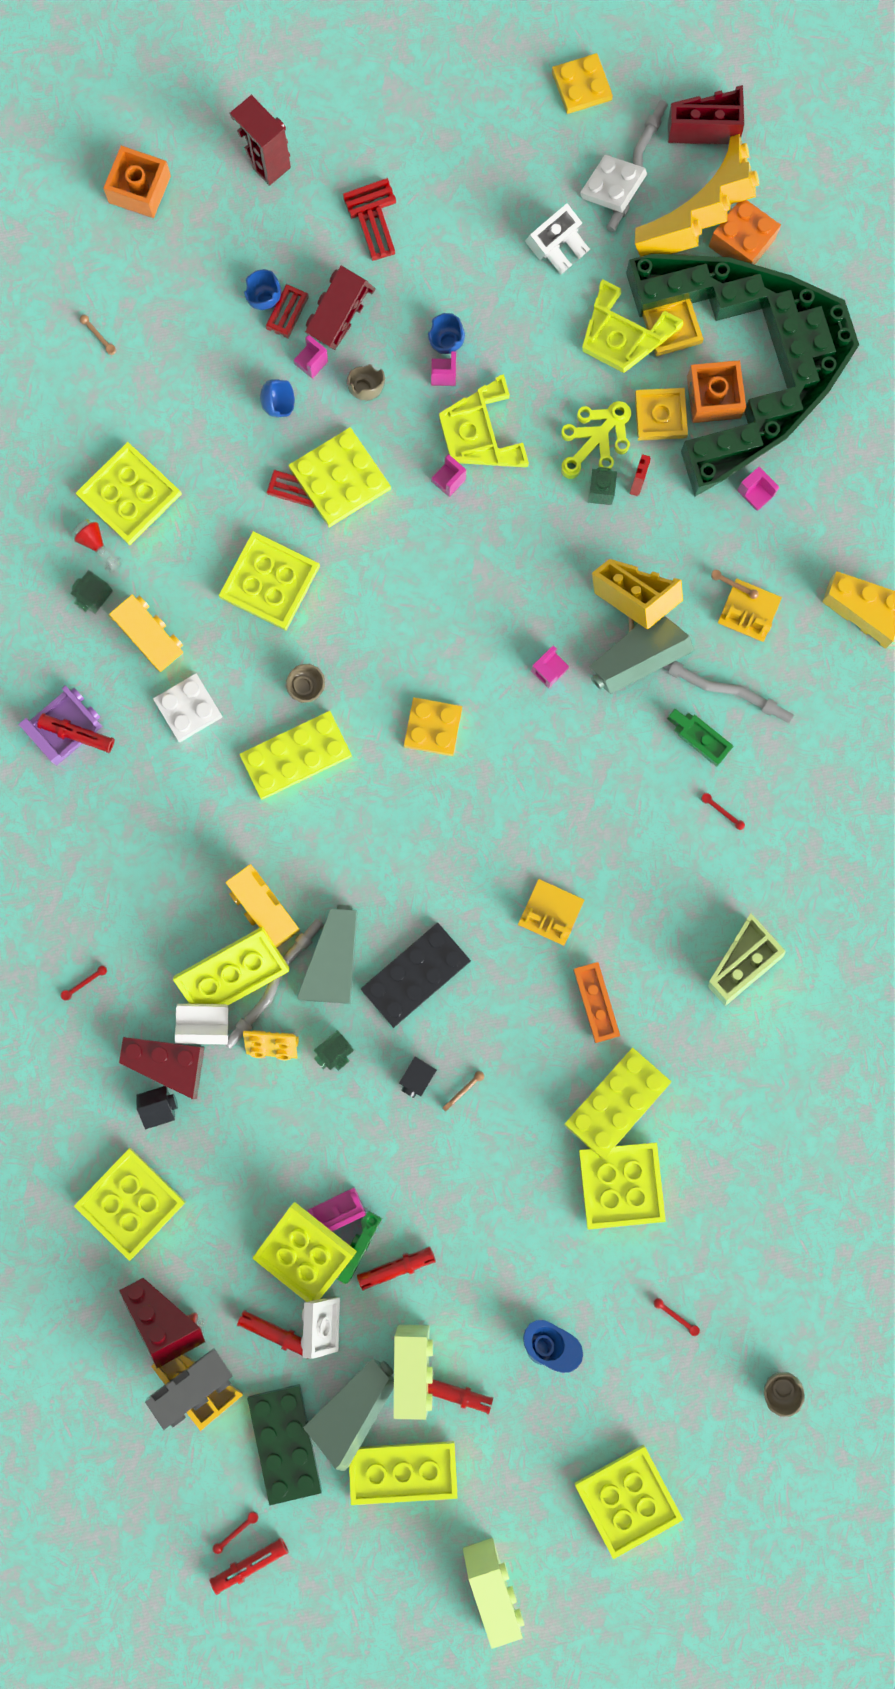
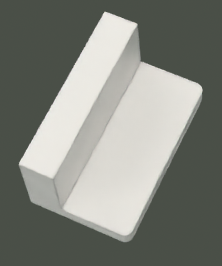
(201, 1024)

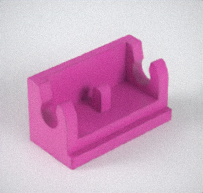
(339, 1210)

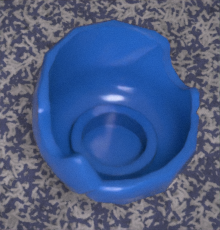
(262, 289)
(446, 333)
(277, 398)

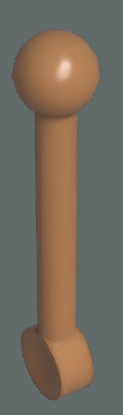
(110, 348)
(716, 575)
(479, 1076)

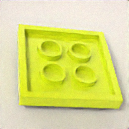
(339, 477)
(128, 493)
(269, 580)
(622, 1187)
(130, 1204)
(304, 1254)
(628, 1501)

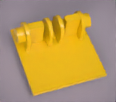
(750, 615)
(551, 912)
(262, 1044)

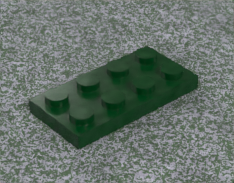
(284, 1445)

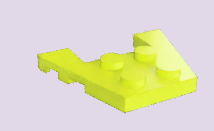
(619, 340)
(470, 432)

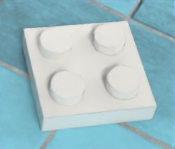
(613, 183)
(187, 707)
(320, 1327)

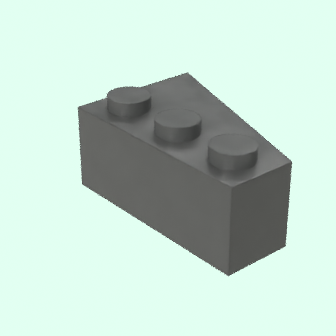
(189, 1389)

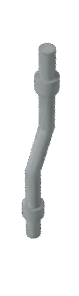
(651, 126)
(768, 706)
(245, 1024)

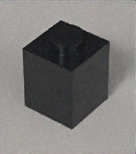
(417, 1077)
(156, 1107)

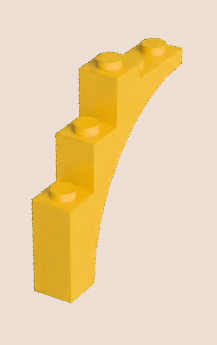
(707, 208)

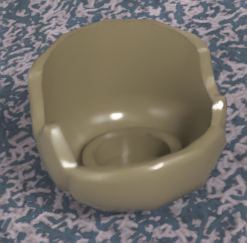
(365, 382)
(305, 683)
(784, 1394)

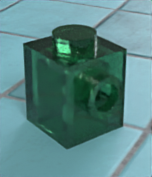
(602, 486)
(90, 592)
(333, 1052)

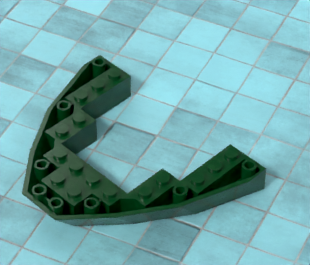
(807, 331)

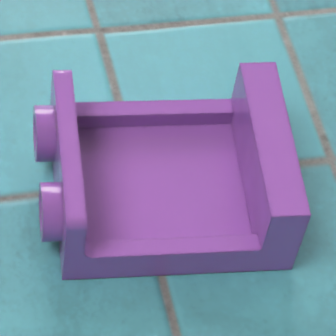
(68, 707)

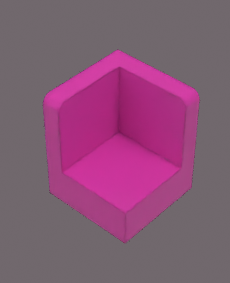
(312, 357)
(444, 371)
(449, 476)
(758, 488)
(549, 667)

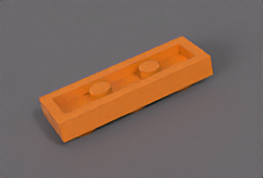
(596, 1002)

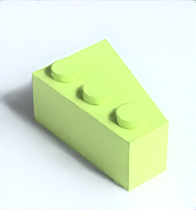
(746, 960)
(412, 1372)
(492, 1593)

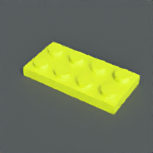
(295, 755)
(233, 971)
(617, 1103)
(403, 1473)

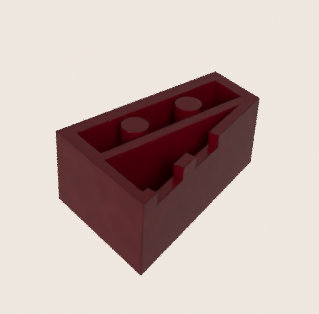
(707, 119)
(265, 139)
(166, 1063)

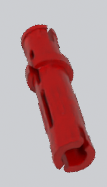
(67, 730)
(393, 1269)
(271, 1332)
(461, 1396)
(220, 1582)

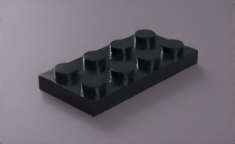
(415, 975)

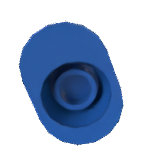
(552, 1346)

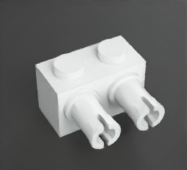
(558, 229)

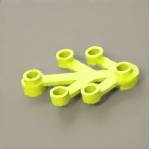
(598, 435)

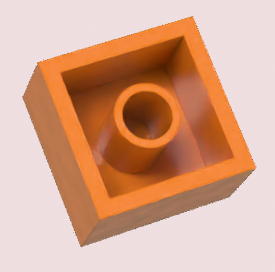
(137, 181)
(745, 233)
(716, 391)

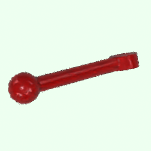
(706, 798)
(66, 995)
(693, 1329)
(252, 1518)

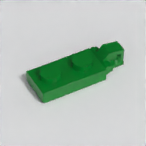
(700, 736)
(360, 1244)

